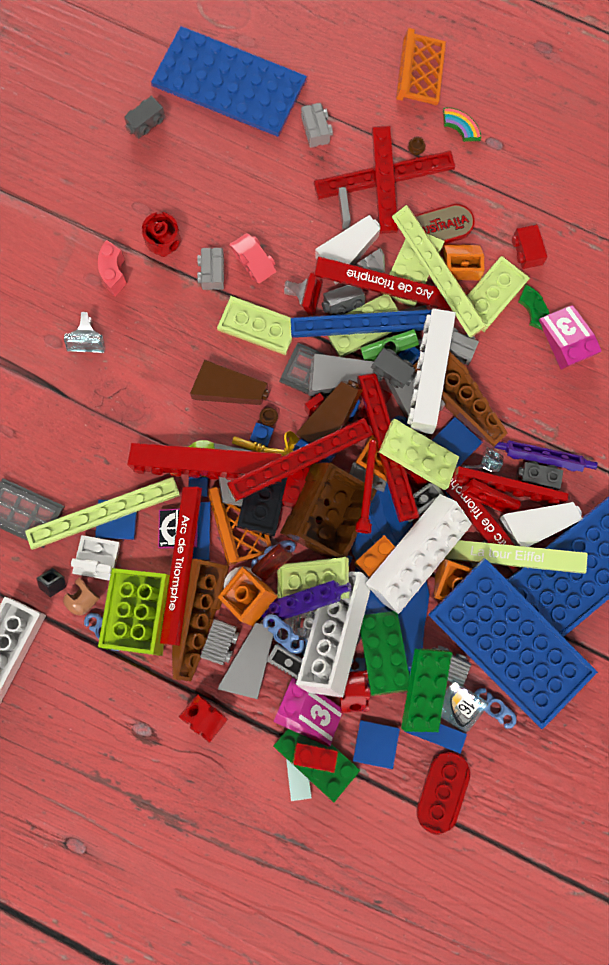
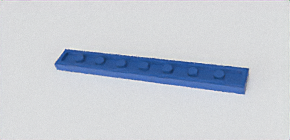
(358, 323)

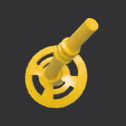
(255, 447)

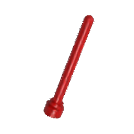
(363, 524)

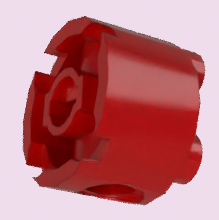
(161, 233)
(356, 693)
(203, 718)

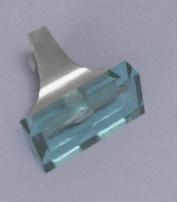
(84, 338)
(490, 462)

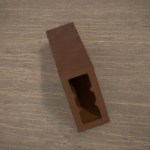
(228, 386)
(332, 413)

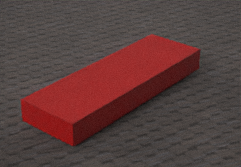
(490, 497)

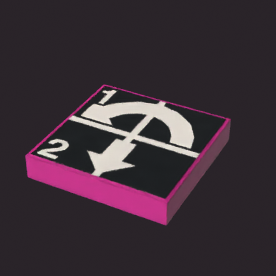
(167, 528)

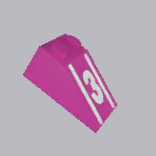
(569, 337)
(308, 714)

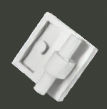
(95, 557)

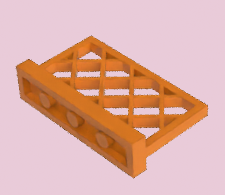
(407, 61)
(225, 530)

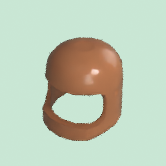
(82, 600)

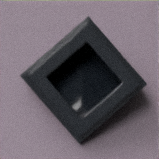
(51, 582)

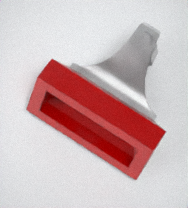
(307, 292)

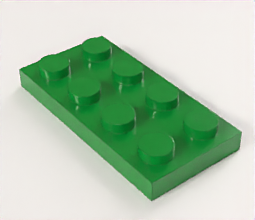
(384, 653)
(426, 690)
(327, 782)

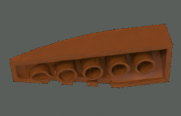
(467, 402)
(202, 602)

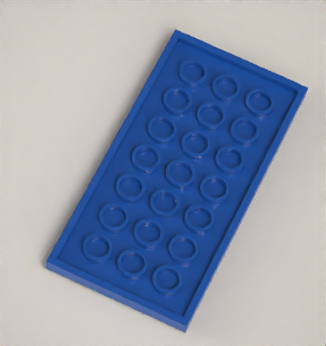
(229, 81)
(568, 596)
(512, 643)

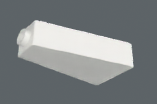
(351, 243)
(534, 525)

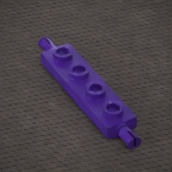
(546, 456)
(307, 600)

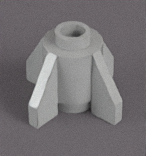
(373, 262)

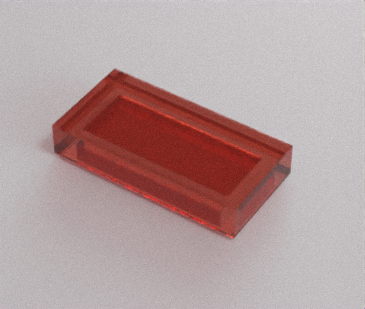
(271, 562)

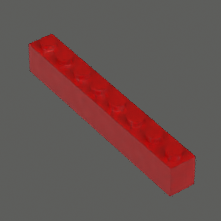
(196, 461)

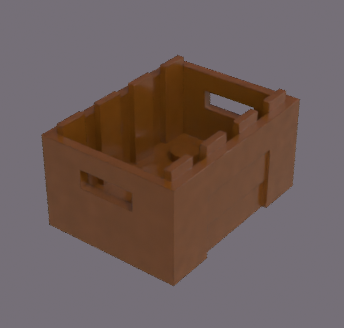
(336, 531)

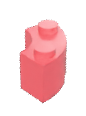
(253, 258)
(109, 266)

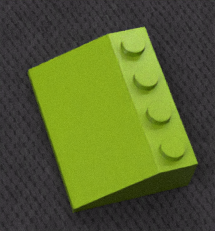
(134, 612)

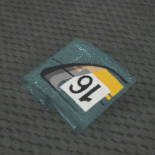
(462, 707)

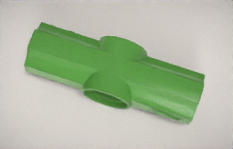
(401, 342)

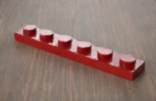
(384, 178)
(517, 488)

